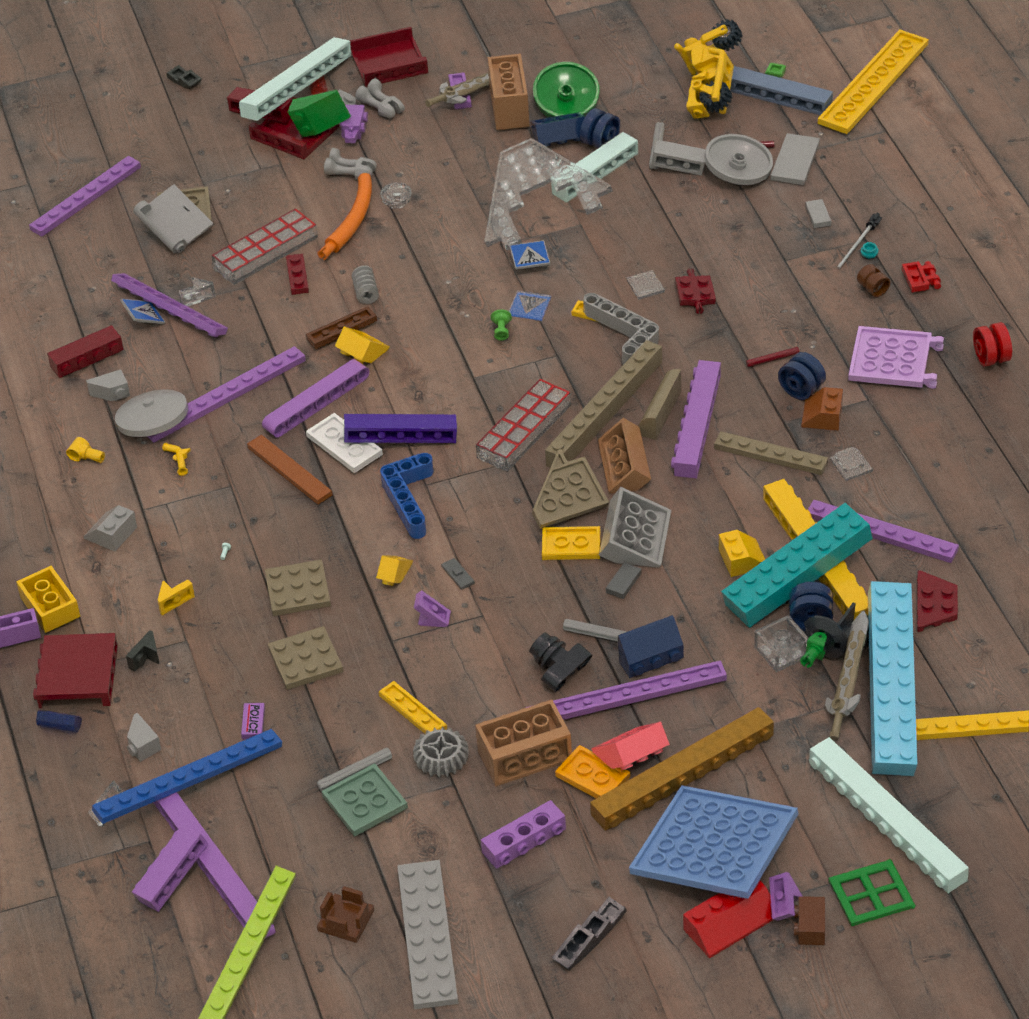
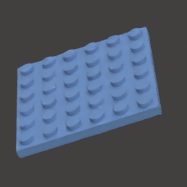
(714, 841)

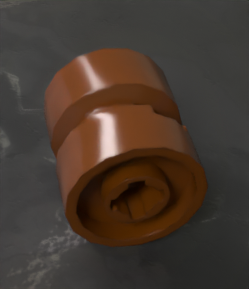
(873, 280)

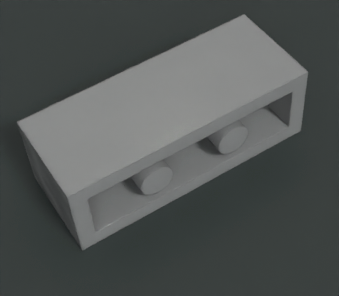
(678, 157)

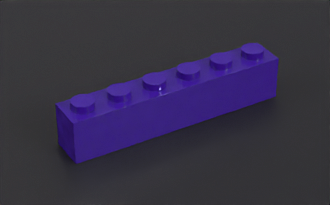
(400, 428)

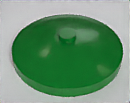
(565, 89)

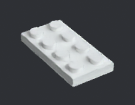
(330, 437)

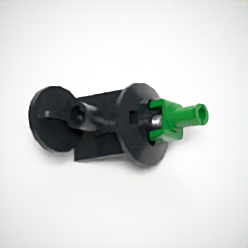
(827, 637)

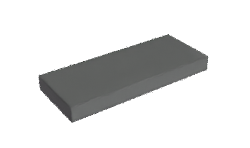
(457, 573)

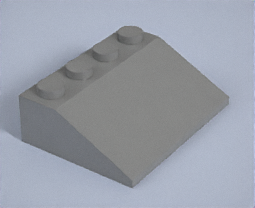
(634, 530)

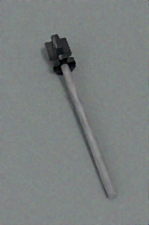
(874, 220)

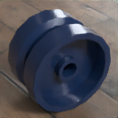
(599, 128)
(801, 375)
(810, 600)

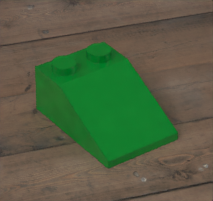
(318, 112)

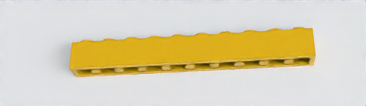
(796, 520)

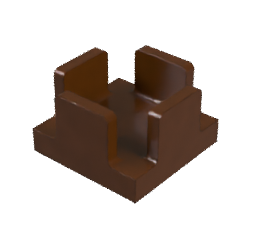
(345, 914)

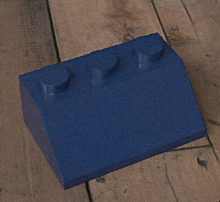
(557, 128)
(650, 646)

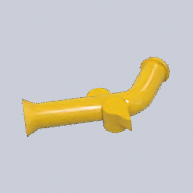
(181, 454)

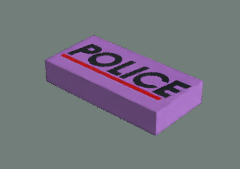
(252, 719)

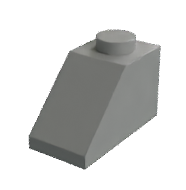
(109, 386)
(142, 739)

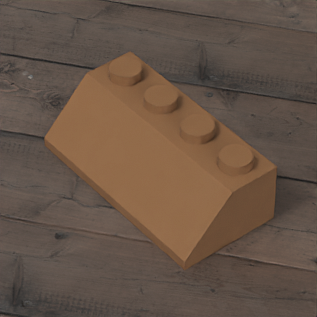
(624, 457)

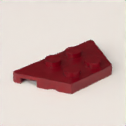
(935, 601)

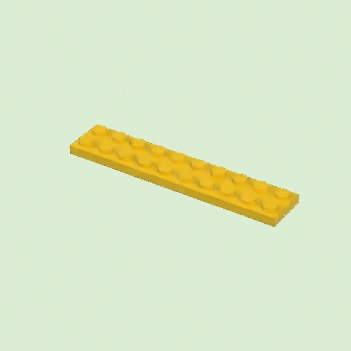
(872, 81)

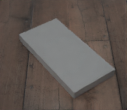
(795, 159)

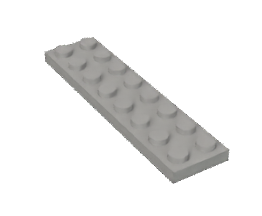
(427, 935)

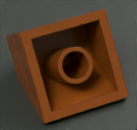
(823, 409)

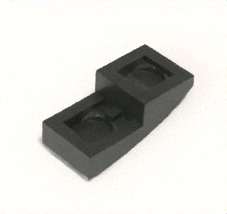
(182, 77)

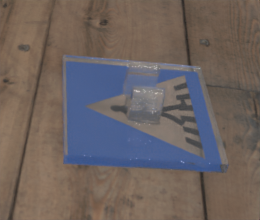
(529, 305)

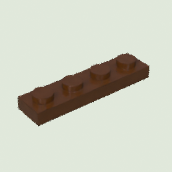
(333, 330)

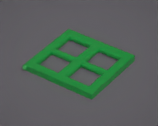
(871, 892)

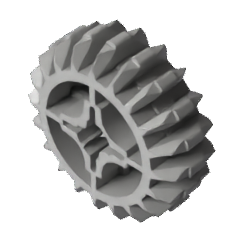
(440, 752)

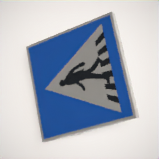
(529, 255)
(142, 311)

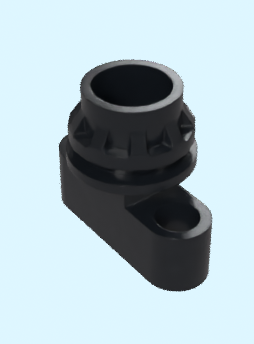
(551, 654)

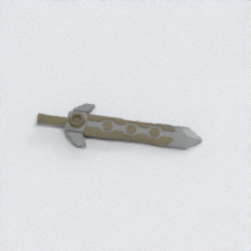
(455, 93)
(843, 701)

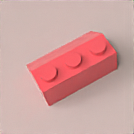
(632, 746)

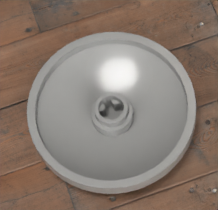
(738, 159)
(151, 413)

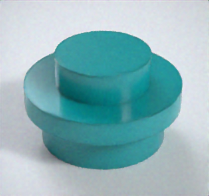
(869, 250)

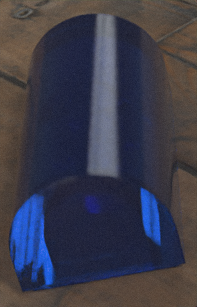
(58, 721)

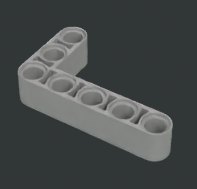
(623, 321)

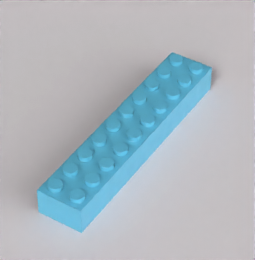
(892, 679)

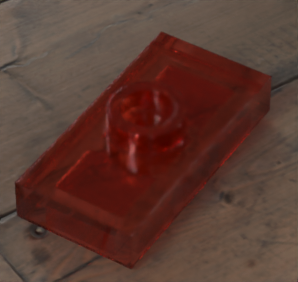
(318, 86)

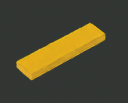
(411, 708)

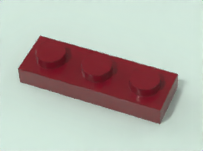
(297, 274)

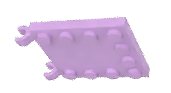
(893, 357)

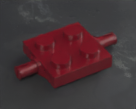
(695, 290)

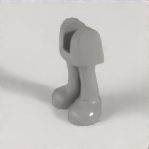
(387, 106)
(337, 165)

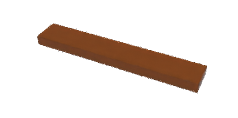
(289, 469)

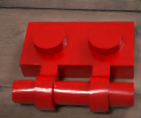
(916, 276)

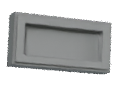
(818, 213)

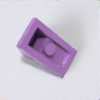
(431, 611)
(783, 895)

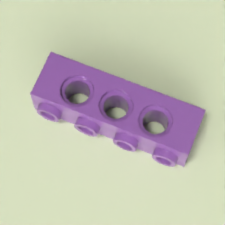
(523, 834)

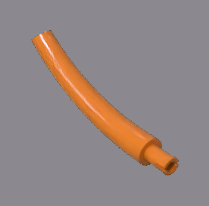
(353, 219)

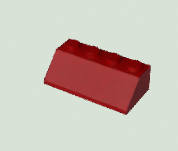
(727, 919)

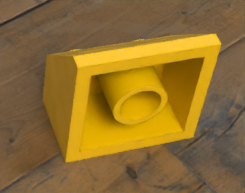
(360, 345)
(739, 552)

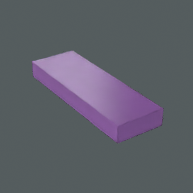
(456, 79)

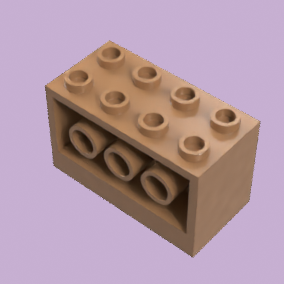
(508, 91)
(523, 742)

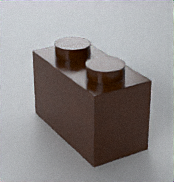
(811, 920)

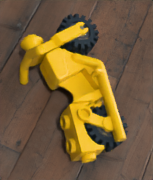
(712, 84)

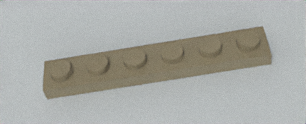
(771, 453)

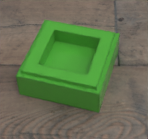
(776, 70)

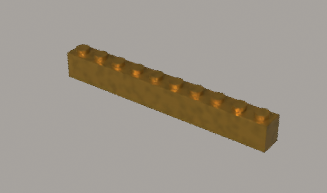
(682, 768)

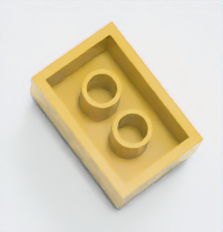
(49, 597)

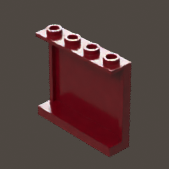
(388, 56)
(287, 137)
(76, 667)

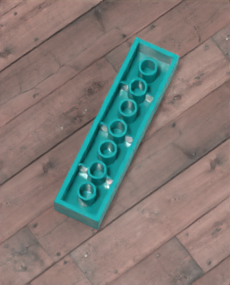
(795, 563)

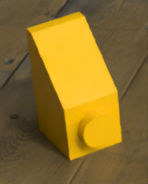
(393, 569)

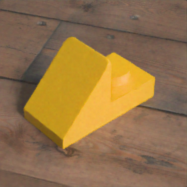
(170, 598)

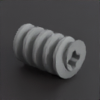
(365, 285)

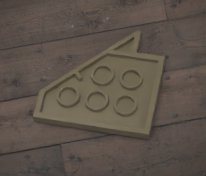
(568, 492)

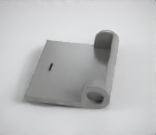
(173, 218)

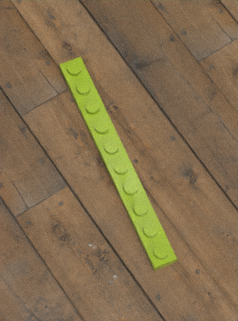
(248, 944)

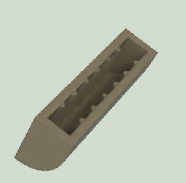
(661, 405)

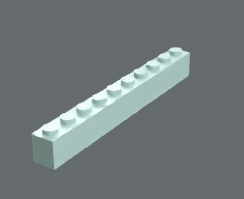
(295, 79)
(888, 815)

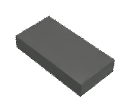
(623, 580)

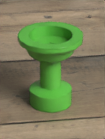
(501, 318)

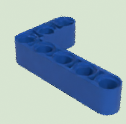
(395, 480)

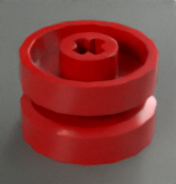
(992, 344)

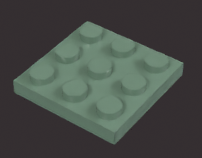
(364, 799)

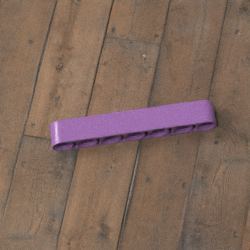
(315, 398)

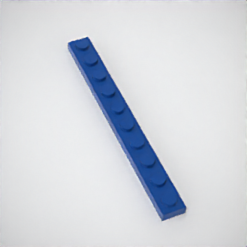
(186, 776)

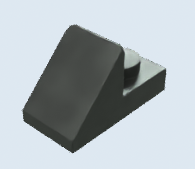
(141, 651)

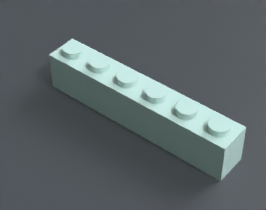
(603, 161)

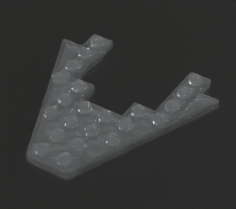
(526, 169)

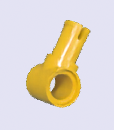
(81, 449)

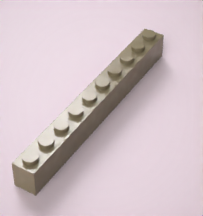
(606, 403)

